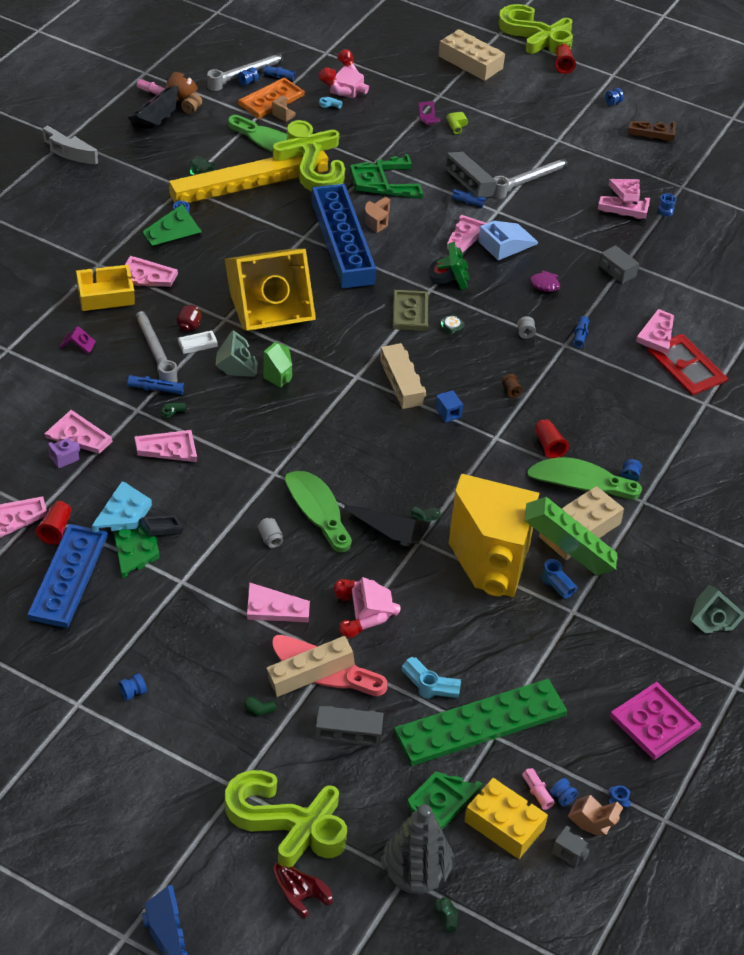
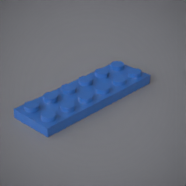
(67, 576)

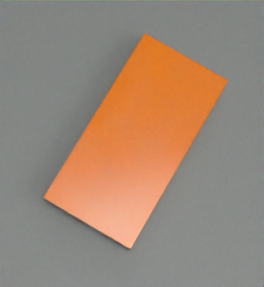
(260, 102)

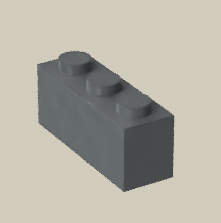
(349, 726)

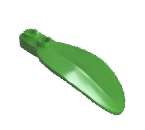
(261, 135)
(583, 476)
(319, 506)

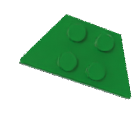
(135, 549)
(444, 795)

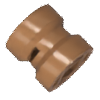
(191, 103)

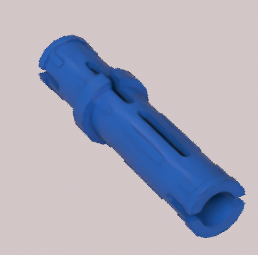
(154, 384)

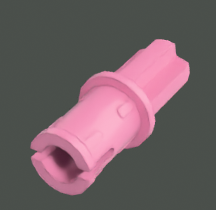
(150, 87)
(538, 789)

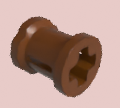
(512, 385)

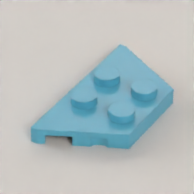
(123, 509)

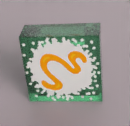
(452, 323)

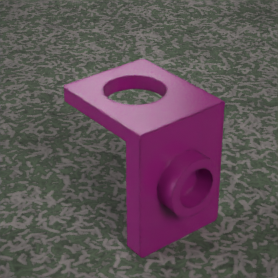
(428, 119)
(80, 338)

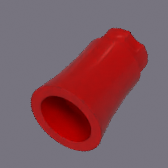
(564, 59)
(552, 441)
(54, 523)

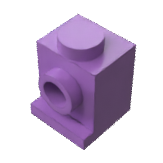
(64, 452)

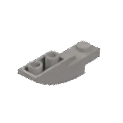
(70, 148)

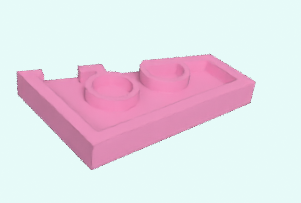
(626, 189)
(169, 445)

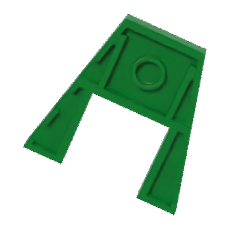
(372, 178)

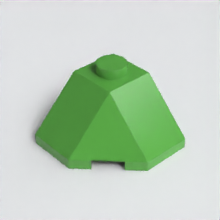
(277, 364)

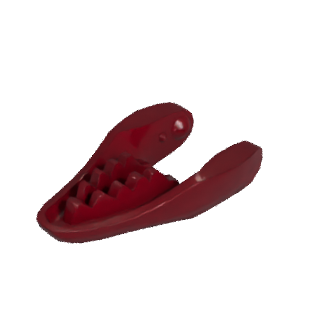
(299, 886)

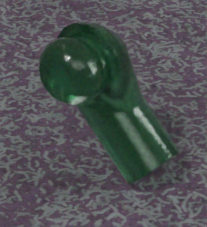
(428, 514)
(446, 906)

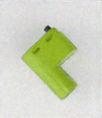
(457, 121)

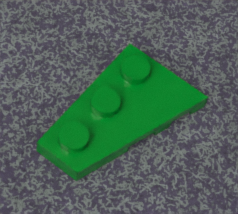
(173, 226)

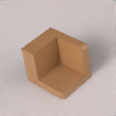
(280, 109)

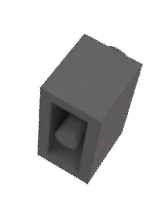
(618, 264)

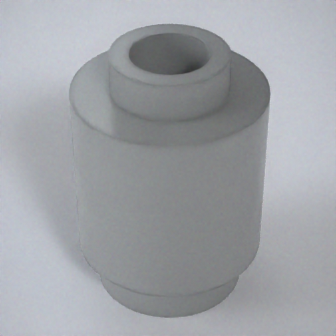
(270, 532)

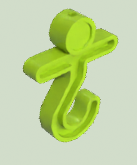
(519, 21)
(308, 145)
(306, 825)

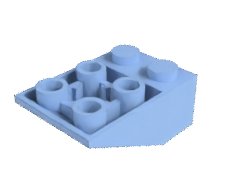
(504, 238)

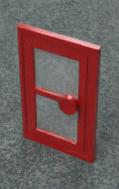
(689, 365)

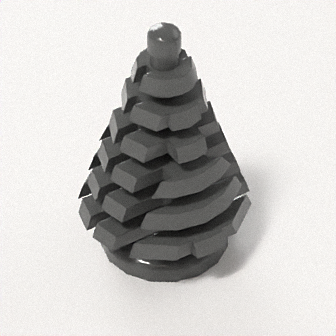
(418, 853)

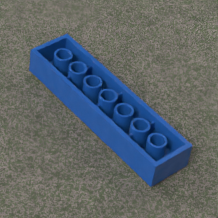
(343, 236)

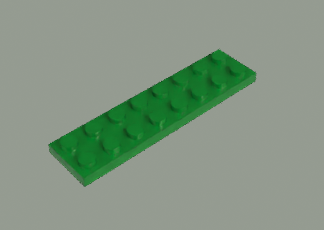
(480, 722)

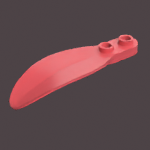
(369, 682)

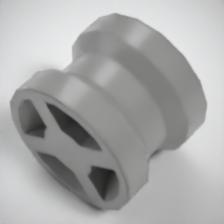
(526, 327)

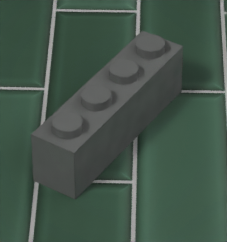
(470, 174)

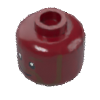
(189, 318)

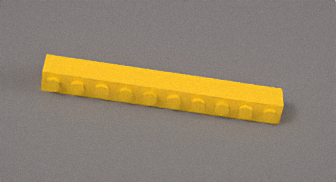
(239, 178)

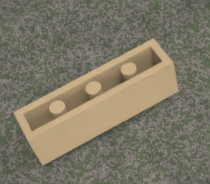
(402, 376)
(310, 666)

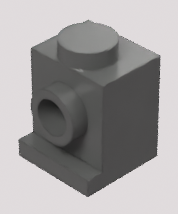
(570, 847)

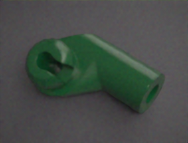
(171, 408)
(257, 707)

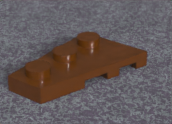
(659, 130)

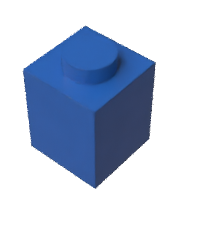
(449, 406)

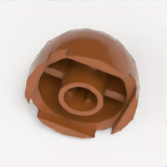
(184, 85)

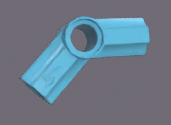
(429, 682)

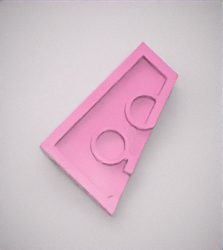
(617, 205)
(466, 232)
(149, 273)
(657, 332)
(79, 430)
(20, 514)
(275, 605)

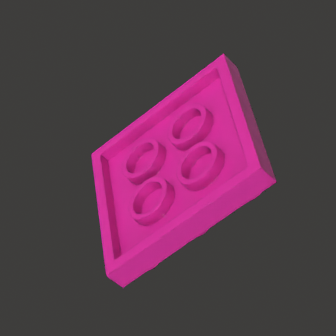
(655, 720)

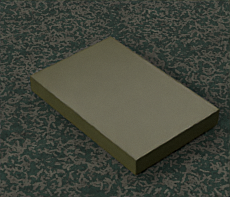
(410, 310)

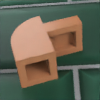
(377, 214)
(593, 816)

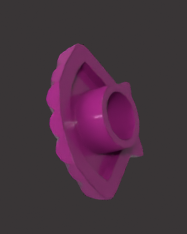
(545, 281)

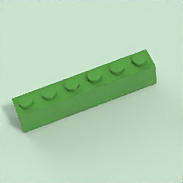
(570, 536)

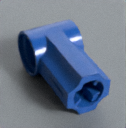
(557, 578)

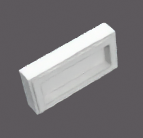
(197, 342)

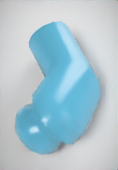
(329, 102)

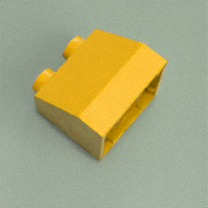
(271, 288)
(491, 533)

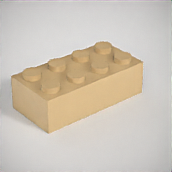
(471, 54)
(595, 512)

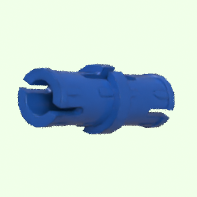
(279, 72)
(468, 198)
(581, 332)

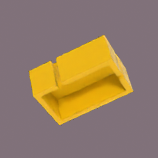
(111, 288)
(505, 818)

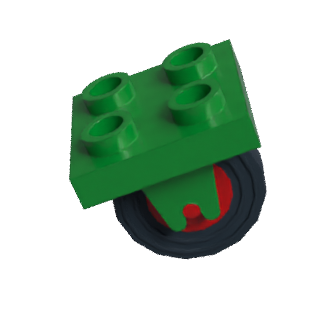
(450, 268)

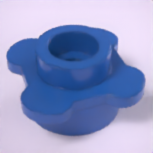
(620, 791)

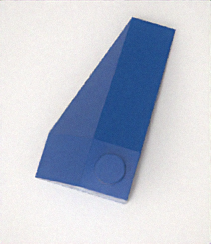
(164, 922)

